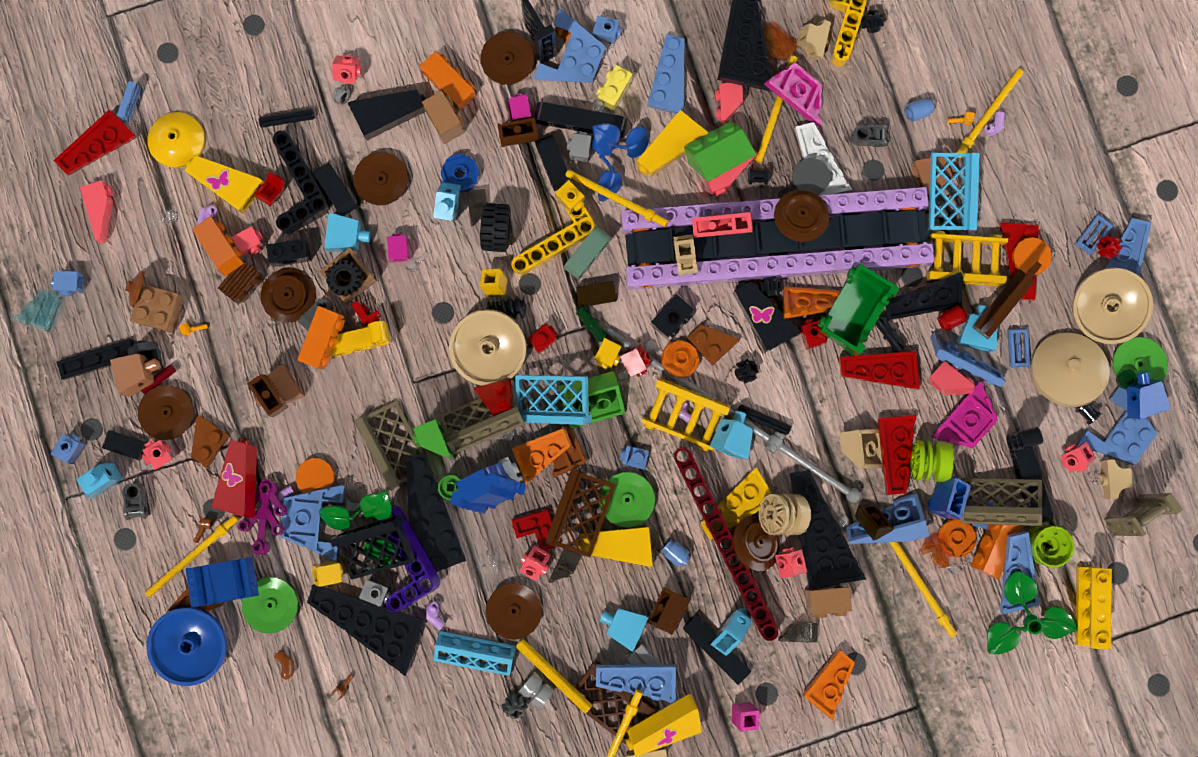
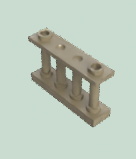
(1147, 509)

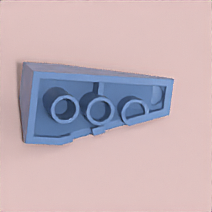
(905, 517)

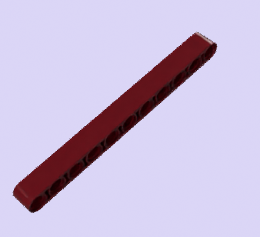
(727, 553)

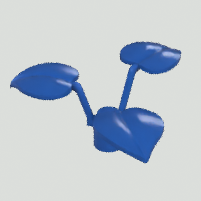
(603, 143)

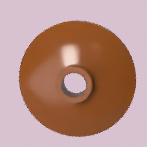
(134, 287)

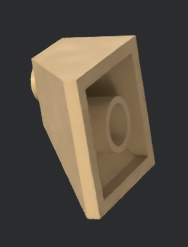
(862, 448)

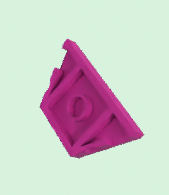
(799, 91)
(968, 420)

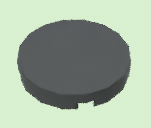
(811, 176)

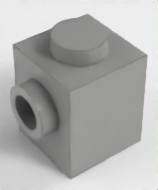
(579, 147)
(375, 592)

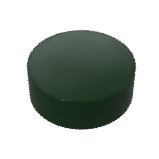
(1126, 378)

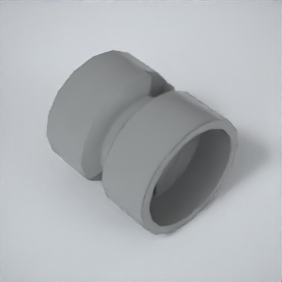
(536, 690)

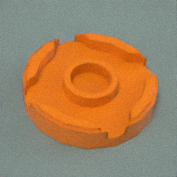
(1029, 252)
(680, 359)
(314, 475)
(956, 538)

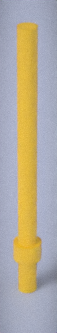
(771, 123)
(968, 142)
(649, 214)
(220, 530)
(942, 617)
(631, 710)

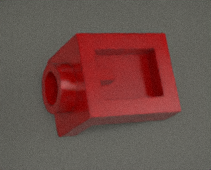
(362, 312)
(543, 338)

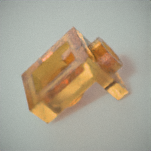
(938, 557)

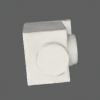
(511, 469)

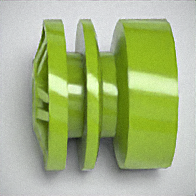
(932, 460)
(1059, 545)

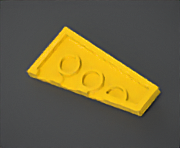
(740, 502)

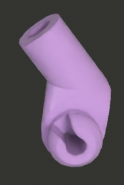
(996, 126)
(206, 212)
(684, 414)
(286, 492)
(432, 615)

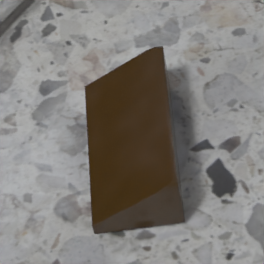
(596, 294)
(873, 521)

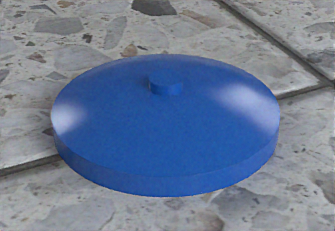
(186, 646)

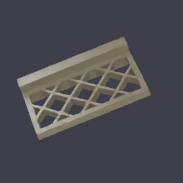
(483, 430)
(375, 448)
(1001, 513)

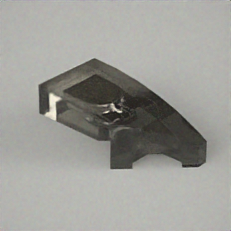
(476, 201)
(565, 566)
(800, 632)

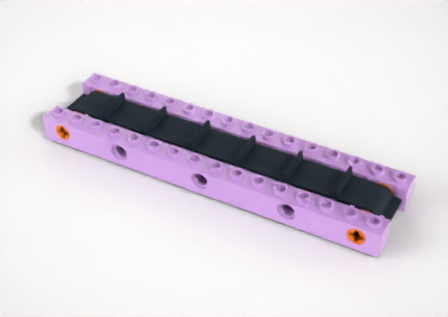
(873, 237)

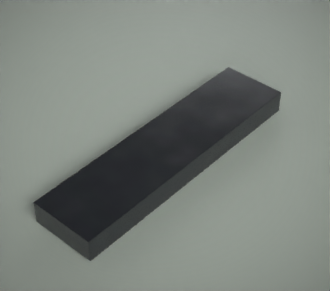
(92, 360)
(729, 664)

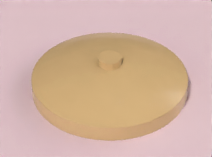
(1112, 305)
(487, 347)
(1069, 369)

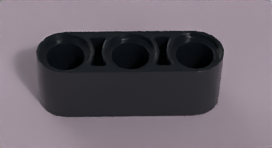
(552, 161)
(335, 189)

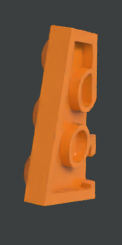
(807, 301)
(540, 453)
(829, 684)

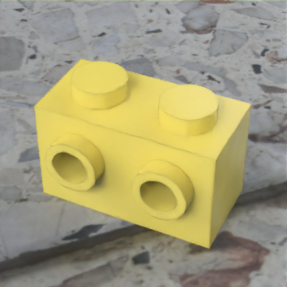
(615, 87)

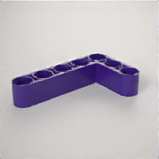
(419, 576)

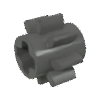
(514, 706)

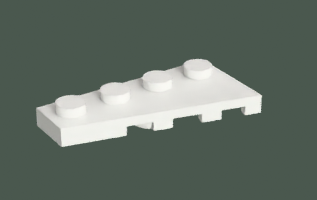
(813, 146)

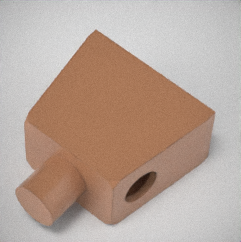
(921, 171)
(133, 373)
(285, 384)

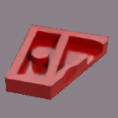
(496, 396)

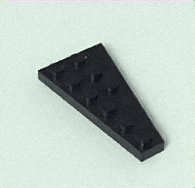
(744, 47)
(430, 516)
(823, 543)

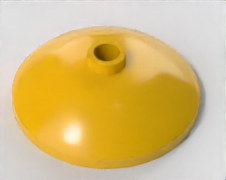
(187, 144)

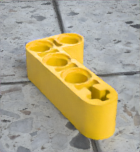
(846, 29)
(362, 339)

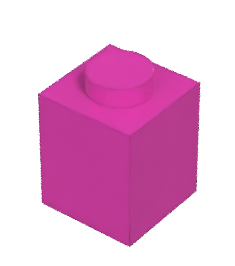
(519, 107)
(398, 248)
(745, 716)

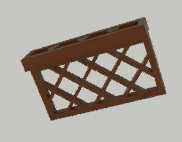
(1005, 301)
(564, 508)
(645, 706)

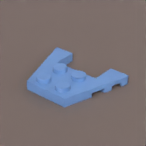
(580, 56)
(1126, 439)
(304, 522)

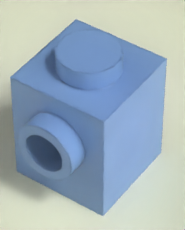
(606, 29)
(67, 282)
(68, 448)

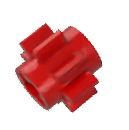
(1109, 247)

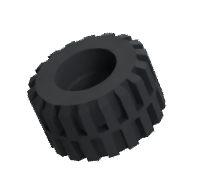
(495, 227)

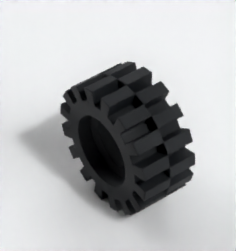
(344, 289)

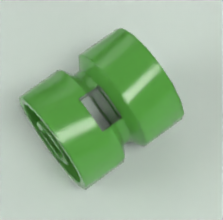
(447, 486)

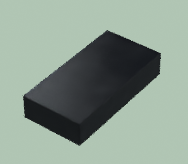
(124, 445)

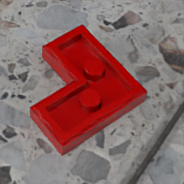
(534, 523)

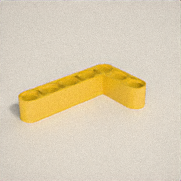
(564, 245)

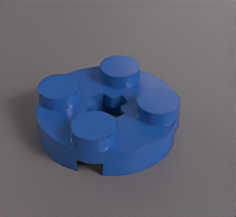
(466, 164)

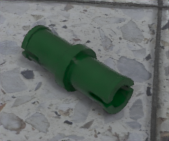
(592, 324)

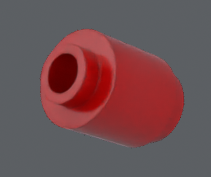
(952, 318)

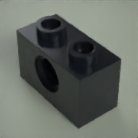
(288, 252)
(675, 306)

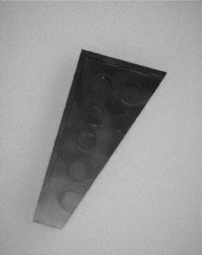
(383, 632)

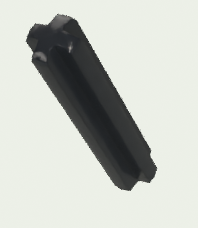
(286, 118)
(765, 420)

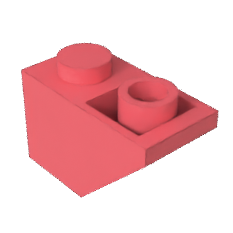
(730, 100)
(950, 381)

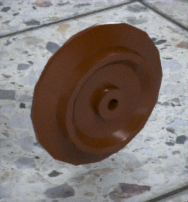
(507, 46)
(377, 167)
(801, 227)
(298, 301)
(153, 411)
(755, 546)
(510, 624)

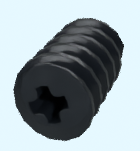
(508, 307)

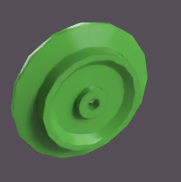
(1142, 352)
(640, 500)
(275, 618)

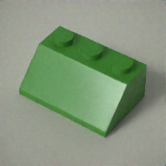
(719, 151)
(603, 397)
(432, 437)

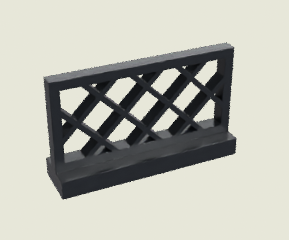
(543, 36)
(364, 534)

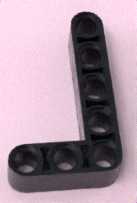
(303, 183)
(1026, 465)

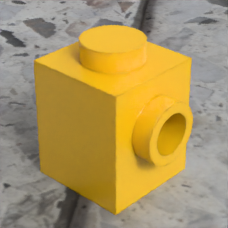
(570, 197)
(493, 282)
(608, 354)
(327, 573)

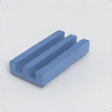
(129, 101)
(1084, 247)
(1019, 364)

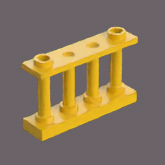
(975, 276)
(682, 395)
(1093, 607)

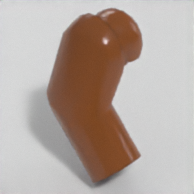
(287, 664)

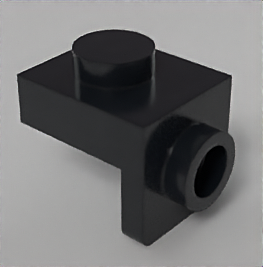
(147, 349)

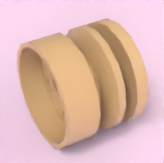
(784, 514)

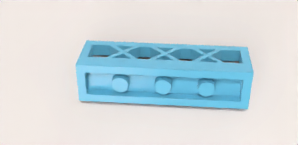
(474, 650)

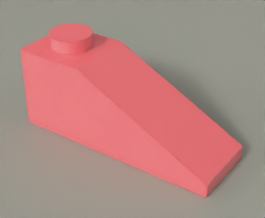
(724, 181)
(99, 207)
(722, 225)

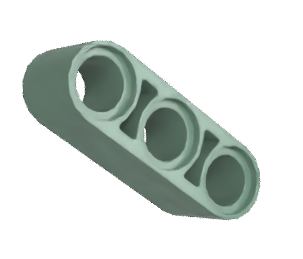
(587, 252)

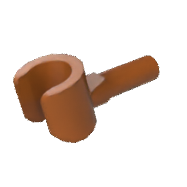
(203, 523)
(341, 689)

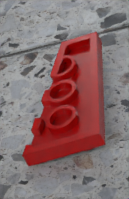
(97, 141)
(1016, 234)
(889, 369)
(896, 451)

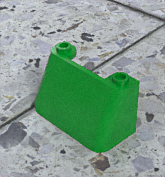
(857, 309)

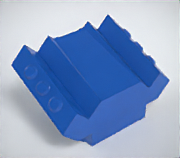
(486, 489)
(222, 582)

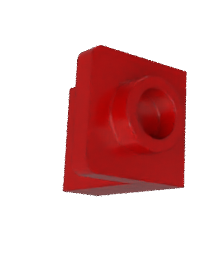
(270, 189)

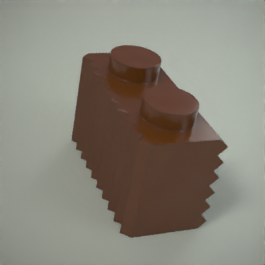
(517, 132)
(240, 282)
(267, 395)
(668, 611)

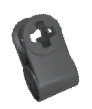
(874, 135)
(306, 319)
(135, 503)

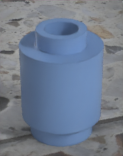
(919, 109)
(676, 553)

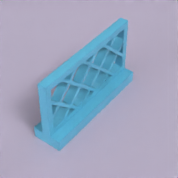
(970, 191)
(553, 416)

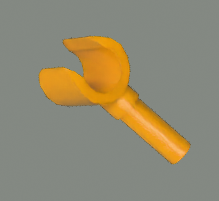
(967, 120)
(186, 330)

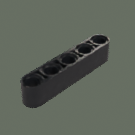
(576, 118)

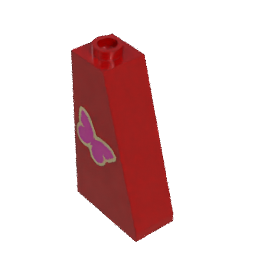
(237, 480)

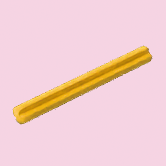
(554, 676)

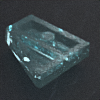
(41, 311)

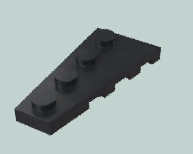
(927, 299)

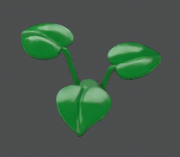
(373, 506)
(1054, 625)

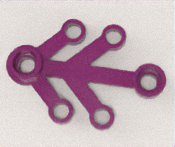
(265, 514)

